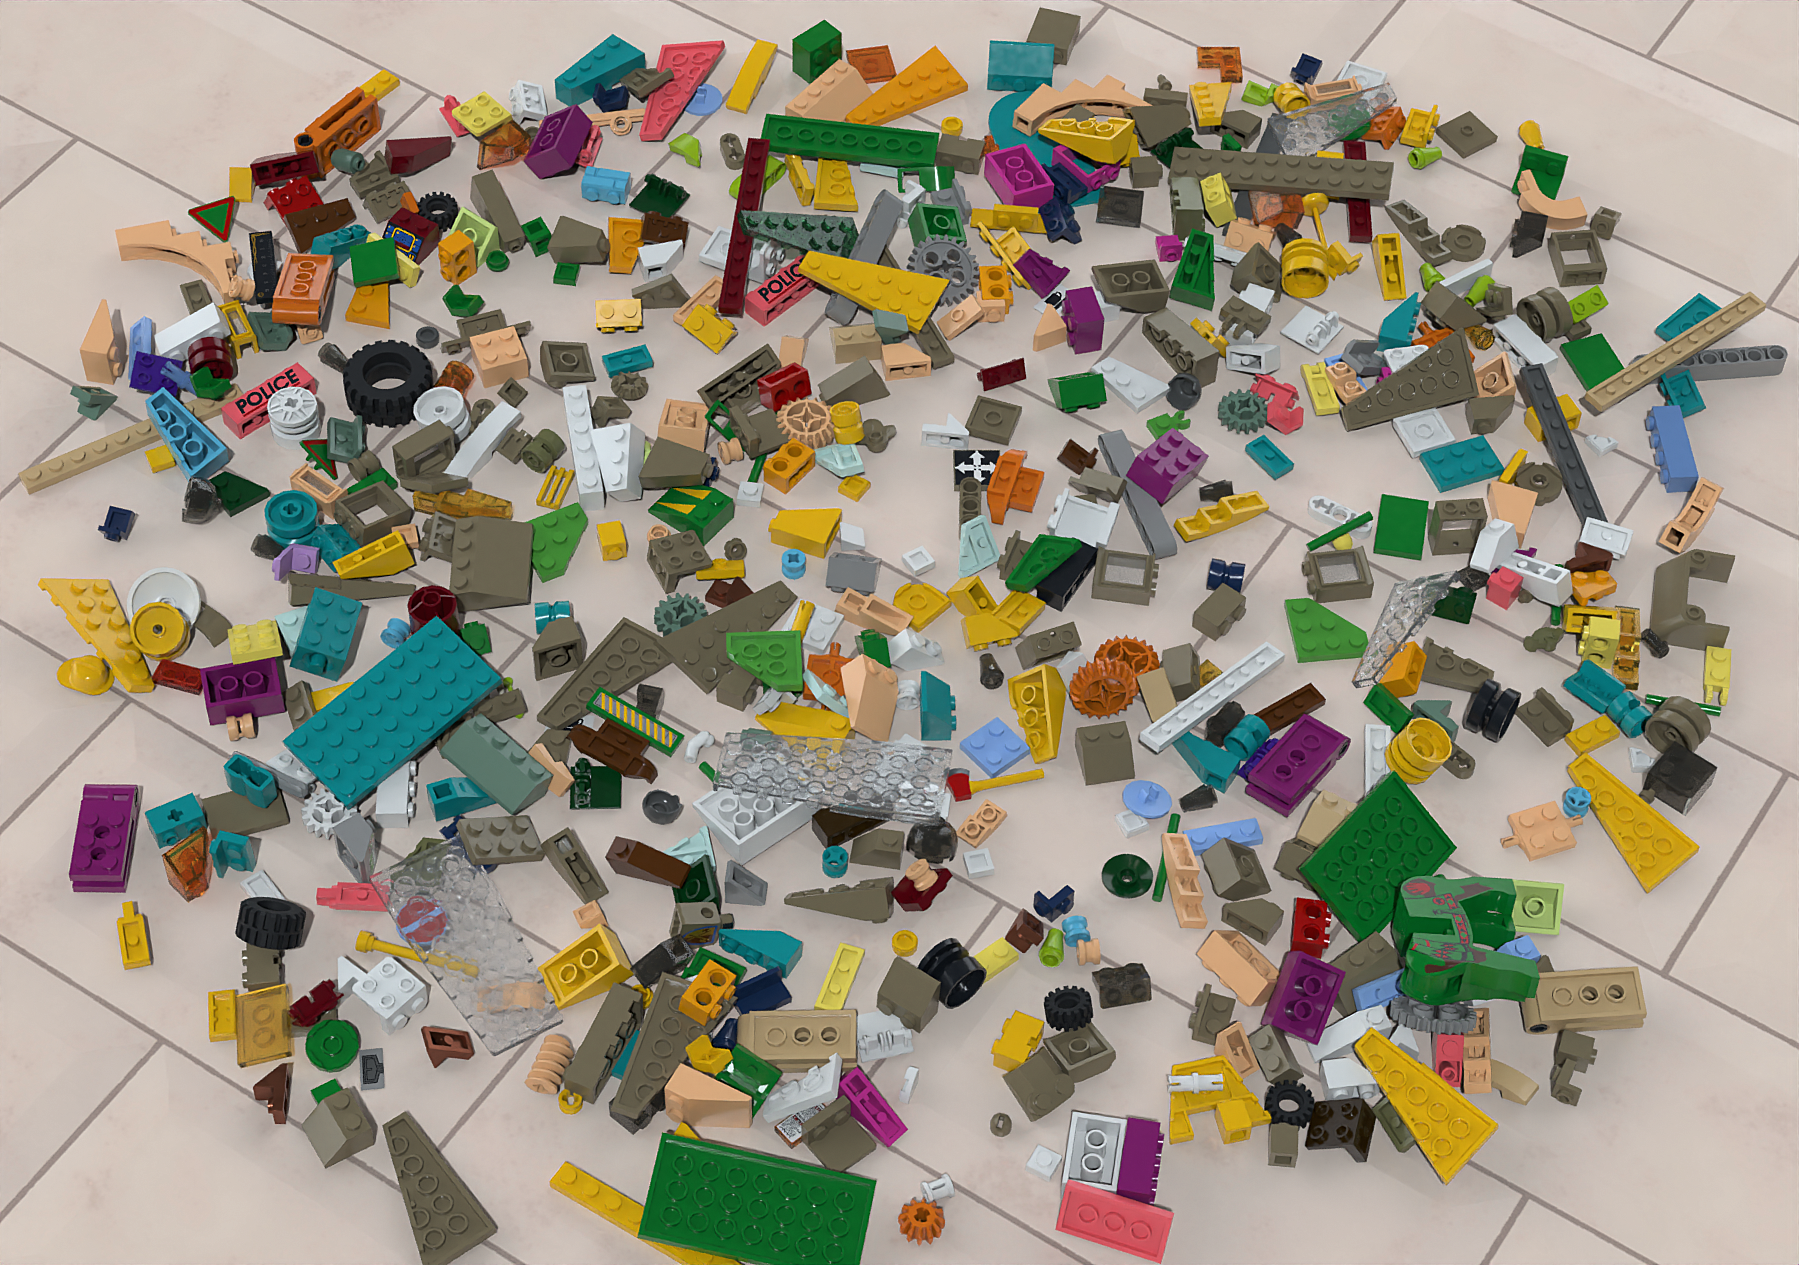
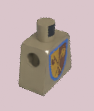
(698, 923)

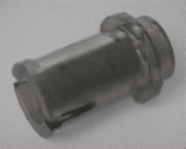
(1654, 643)

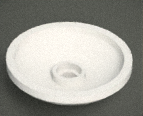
(166, 586)

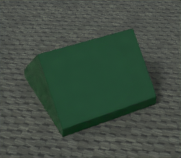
(699, 884)

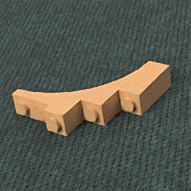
(1047, 103)
(162, 243)

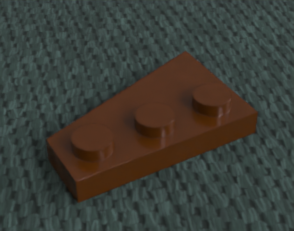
(317, 221)

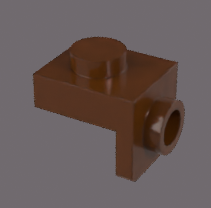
(1077, 457)

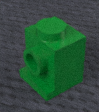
(537, 235)

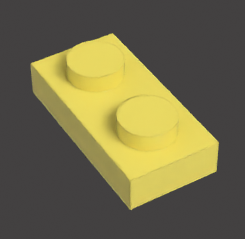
(997, 957)

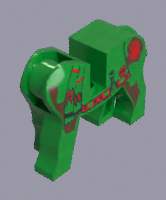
(1436, 935)

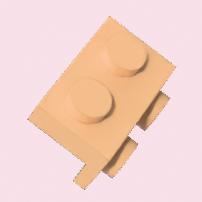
(1243, 235)

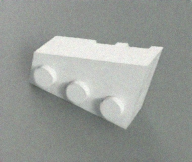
(620, 459)

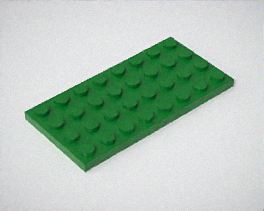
(754, 1206)

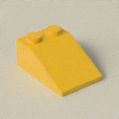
(586, 968)

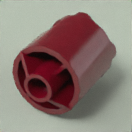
(433, 602)

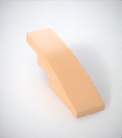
(1183, 881)
(1478, 1055)

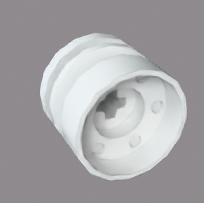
(293, 417)

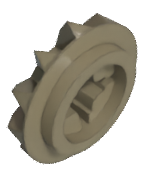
(627, 391)

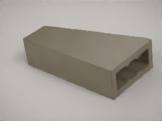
(494, 207)

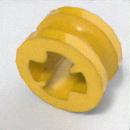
(569, 1109)

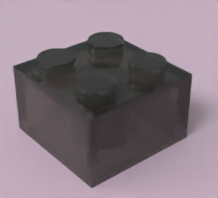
(1680, 778)

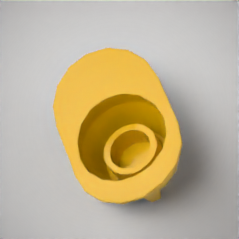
(86, 675)

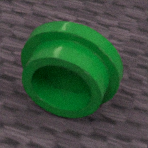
(497, 260)

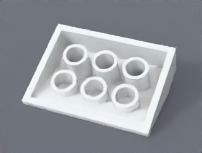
(750, 824)

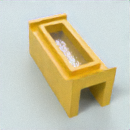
(239, 326)

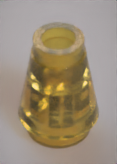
(1480, 336)

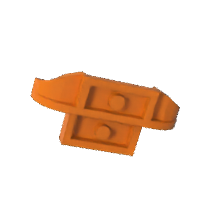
(1012, 485)

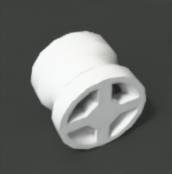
(908, 695)

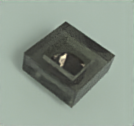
(1473, 578)

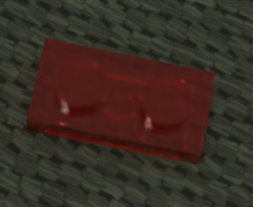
(178, 677)

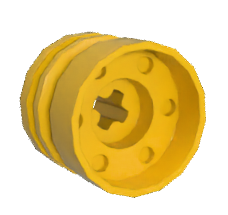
(1304, 268)
(1418, 750)

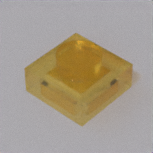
(1208, 672)

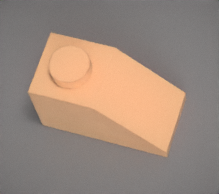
(904, 362)

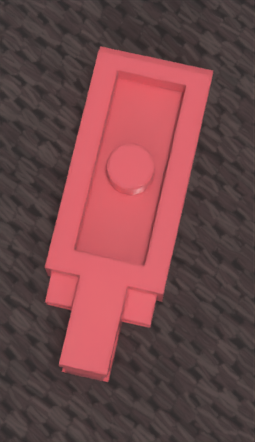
(350, 897)

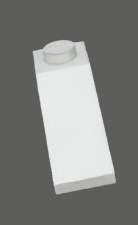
(1540, 578)
(1342, 1036)

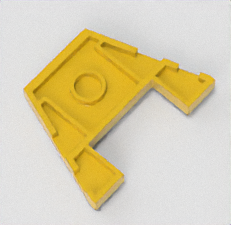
(1187, 1103)

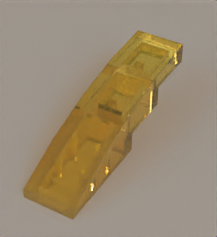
(463, 506)
(1627, 654)

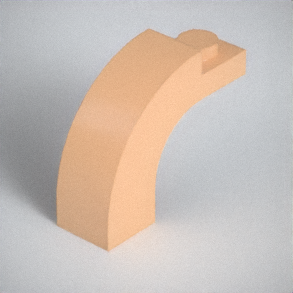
(1561, 214)
(1692, 520)

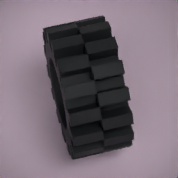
(442, 203)
(1068, 1008)
(1294, 1093)

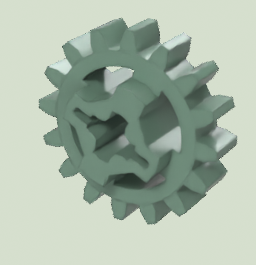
(1245, 411)
(677, 613)

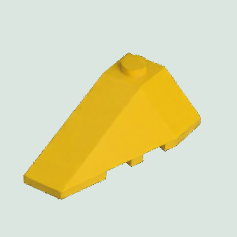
(1097, 140)
(1040, 704)
(806, 721)

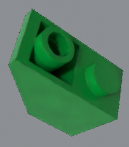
(874, 646)

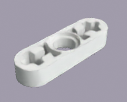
(1335, 508)

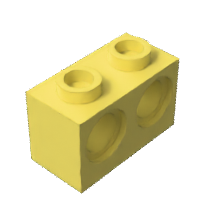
(1218, 199)
(1599, 641)

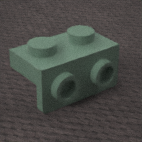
(269, 335)
(345, 439)

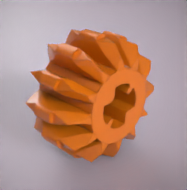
(927, 1229)

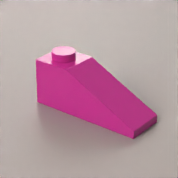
(870, 1107)

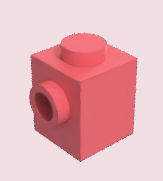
(1504, 587)

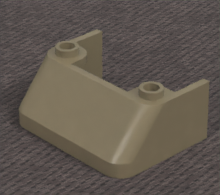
(1671, 615)

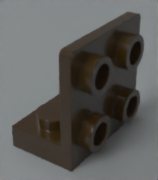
(1342, 1125)

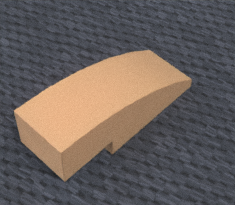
(872, 613)

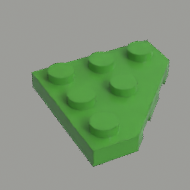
(556, 540)
(1322, 633)
(769, 657)

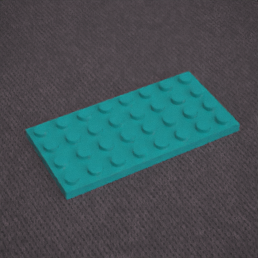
(392, 712)

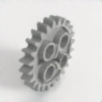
(938, 251)
(1429, 1018)

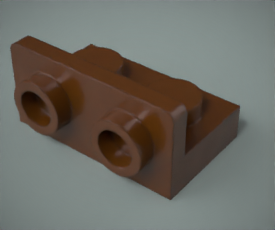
(662, 229)

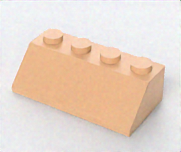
(831, 94)

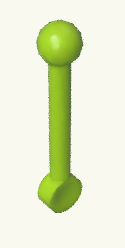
(508, 683)

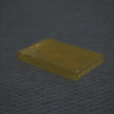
(263, 1025)

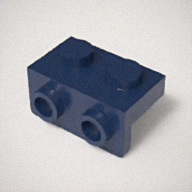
(1066, 185)
(1060, 220)

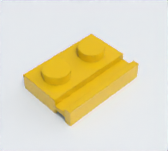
(1019, 610)

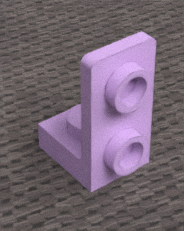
(297, 558)

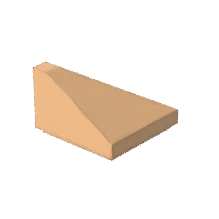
(590, 915)

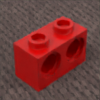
(783, 386)
(1307, 927)

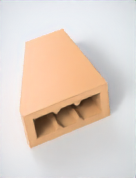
(1512, 505)

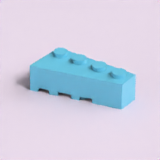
(186, 438)

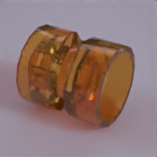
(457, 376)

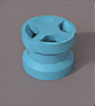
(793, 564)
(395, 632)
(1576, 802)
(1075, 929)

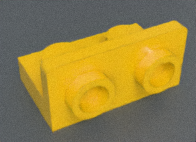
(618, 313)

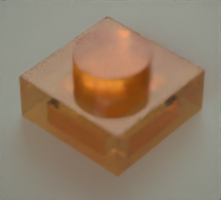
(990, 146)

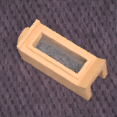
(1330, 90)
(319, 487)

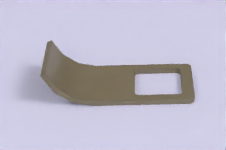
(212, 625)

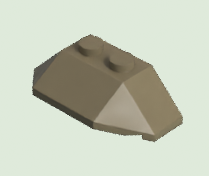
(739, 383)

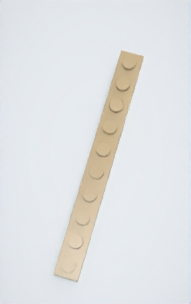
(1675, 351)
(114, 445)

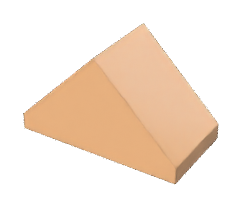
(1050, 330)
(792, 350)
(1236, 1049)

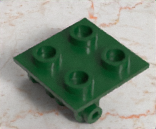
(1165, 149)
(660, 196)
(594, 787)

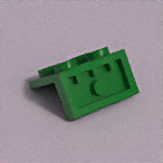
(1546, 167)

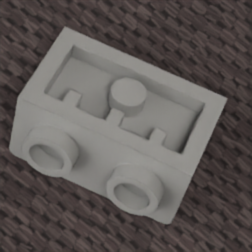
(953, 197)
(1361, 357)

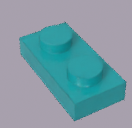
(627, 360)
(1269, 457)

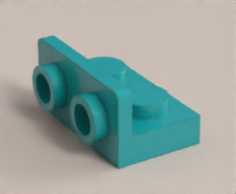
(333, 543)
(233, 852)

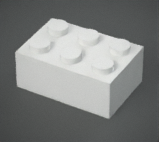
(1094, 1151)

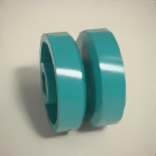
(291, 518)

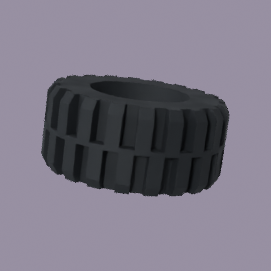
(383, 362)

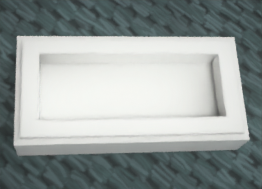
(260, 886)

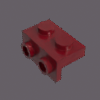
(914, 900)

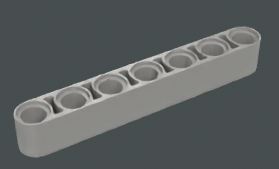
(867, 248)
(1730, 363)
(1141, 505)

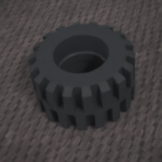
(270, 923)

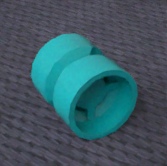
(546, 613)
(1628, 712)
(1247, 737)

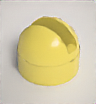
(1343, 542)

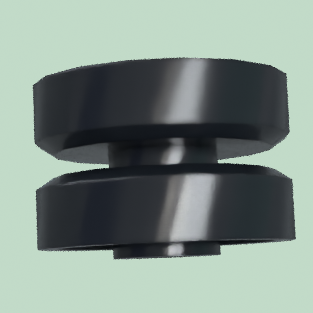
(1493, 710)

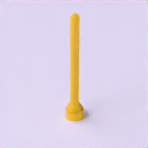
(368, 942)

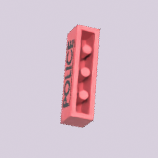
(779, 293)
(250, 410)

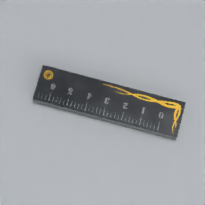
(263, 266)

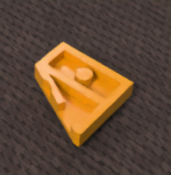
(1592, 585)

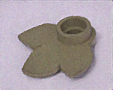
(876, 435)

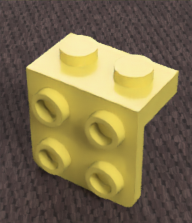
(481, 114)

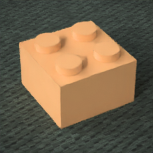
(499, 356)

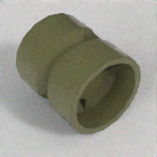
(542, 450)

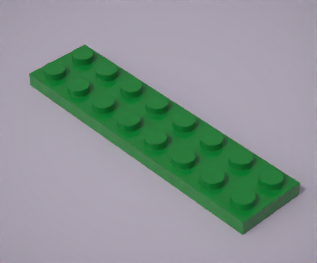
(850, 141)

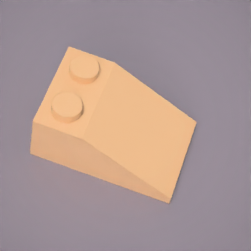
(100, 350)
(684, 423)
(870, 696)
(705, 1101)

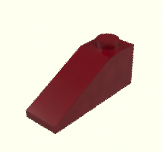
(415, 153)
(283, 166)

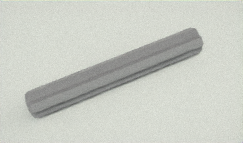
(281, 780)

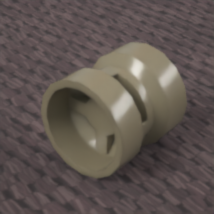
(363, 465)

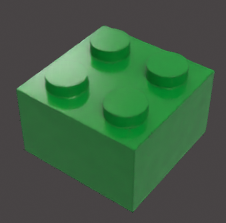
(816, 51)

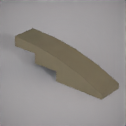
(1418, 233)

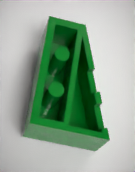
(1195, 272)

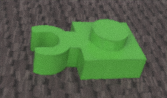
(1161, 424)

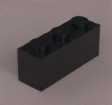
(1066, 579)

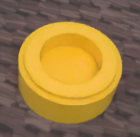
(952, 126)
(904, 943)

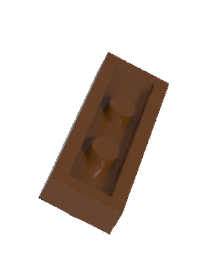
(1291, 708)

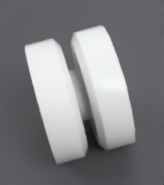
(443, 404)

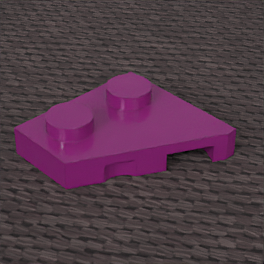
(1040, 272)

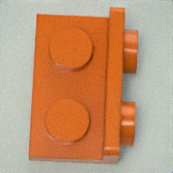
(1386, 127)

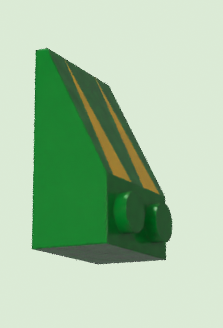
(695, 509)

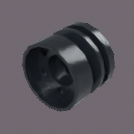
(956, 970)

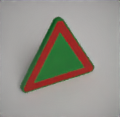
(215, 216)
(318, 451)

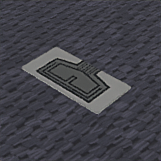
(371, 1069)

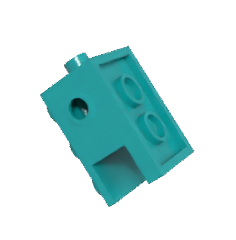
(326, 634)

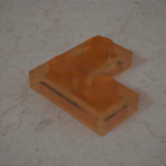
(1225, 58)

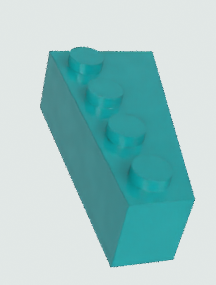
(601, 65)

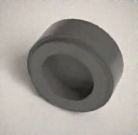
(427, 337)

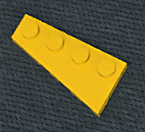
(1210, 101)
(834, 186)

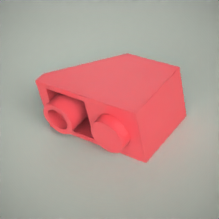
(1448, 1057)

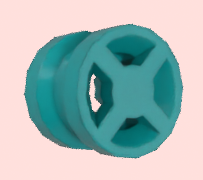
(837, 856)

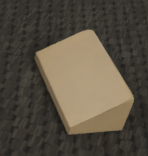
(1157, 693)

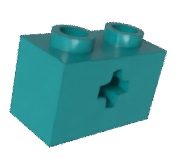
(175, 820)

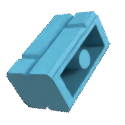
(606, 185)

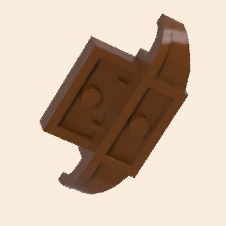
(615, 748)

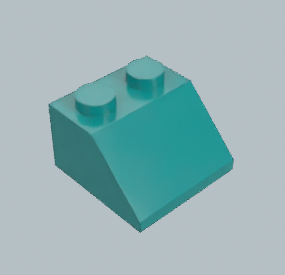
(936, 709)

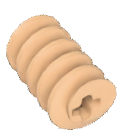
(549, 1065)

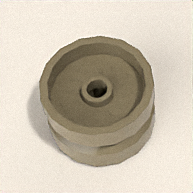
(1546, 313)
(1678, 721)

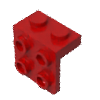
(295, 196)

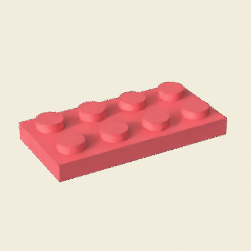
(1114, 1221)

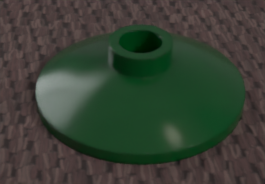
(1130, 868)

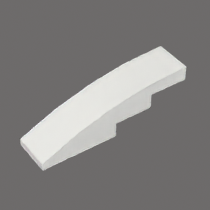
(485, 439)

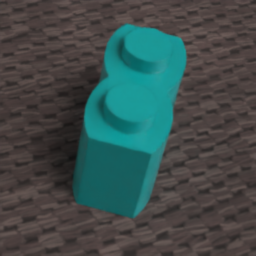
(250, 781)

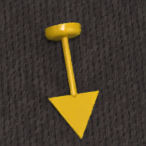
(1313, 206)

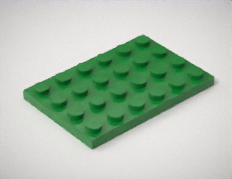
(1374, 853)

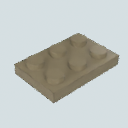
(500, 840)

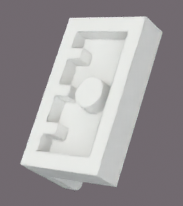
(527, 101)

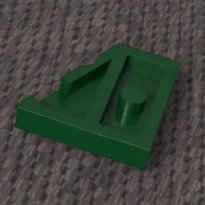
(237, 492)

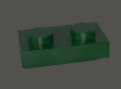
(1456, 605)

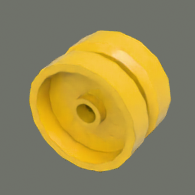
(161, 618)

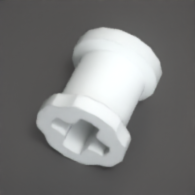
(937, 1189)

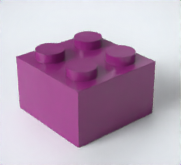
(1083, 320)

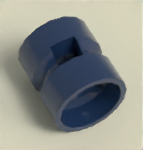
(1228, 574)

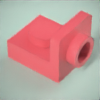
(1283, 419)

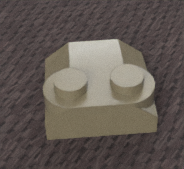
(565, 363)
(1081, 1052)
(1039, 1085)

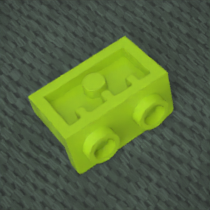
(1587, 304)

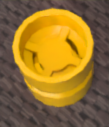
(1290, 98)
(847, 422)

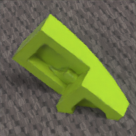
(1258, 94)
(687, 146)

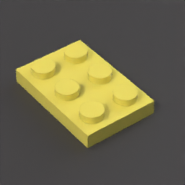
(254, 641)

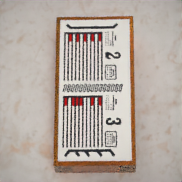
(790, 1127)

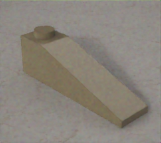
(863, 902)

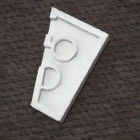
(816, 1088)

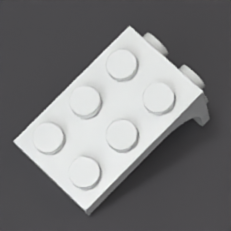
(763, 257)

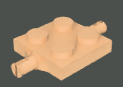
(1541, 831)

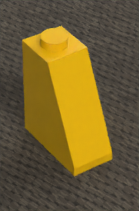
(806, 529)

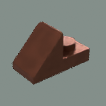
(1589, 559)
(724, 594)
(1025, 931)
(446, 1043)
(275, 1089)

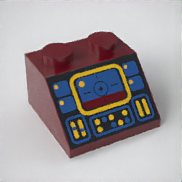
(413, 234)

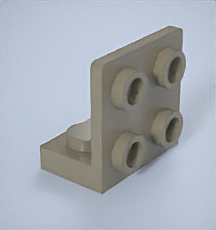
(757, 432)
(676, 556)
(836, 1137)

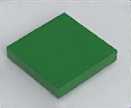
(374, 262)

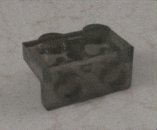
(1122, 985)

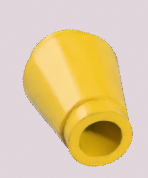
(1531, 134)

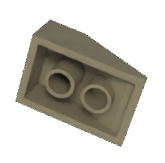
(1133, 285)

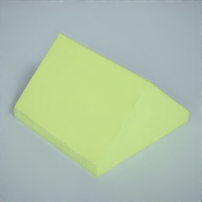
(479, 231)
(1537, 906)

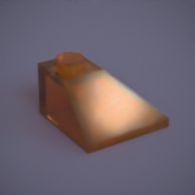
(503, 145)
(1276, 208)
(190, 865)

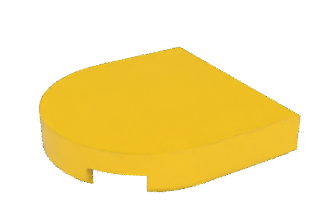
(921, 602)

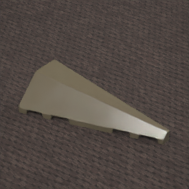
(303, 585)

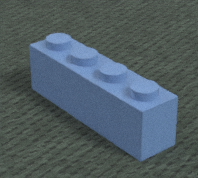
(1672, 449)

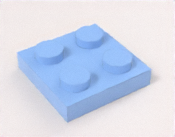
(994, 748)

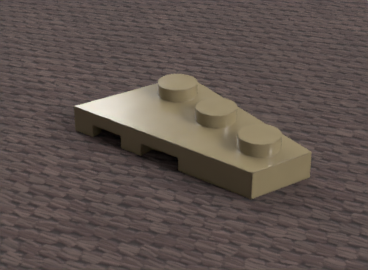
(1452, 671)

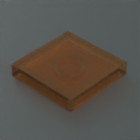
(872, 63)

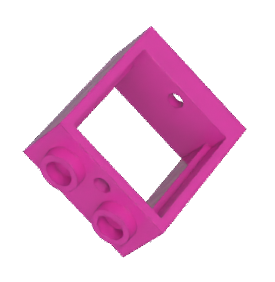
(1092, 181)

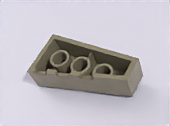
(1181, 346)
(604, 1043)

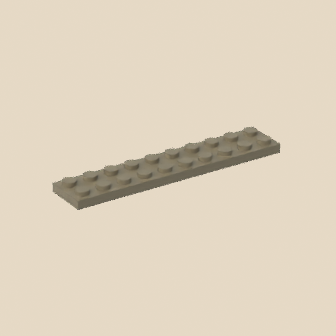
(1286, 172)

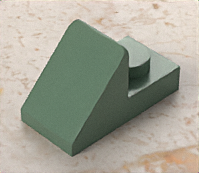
(890, 325)
(93, 400)
(1436, 711)

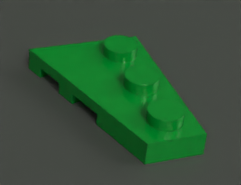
(1040, 560)

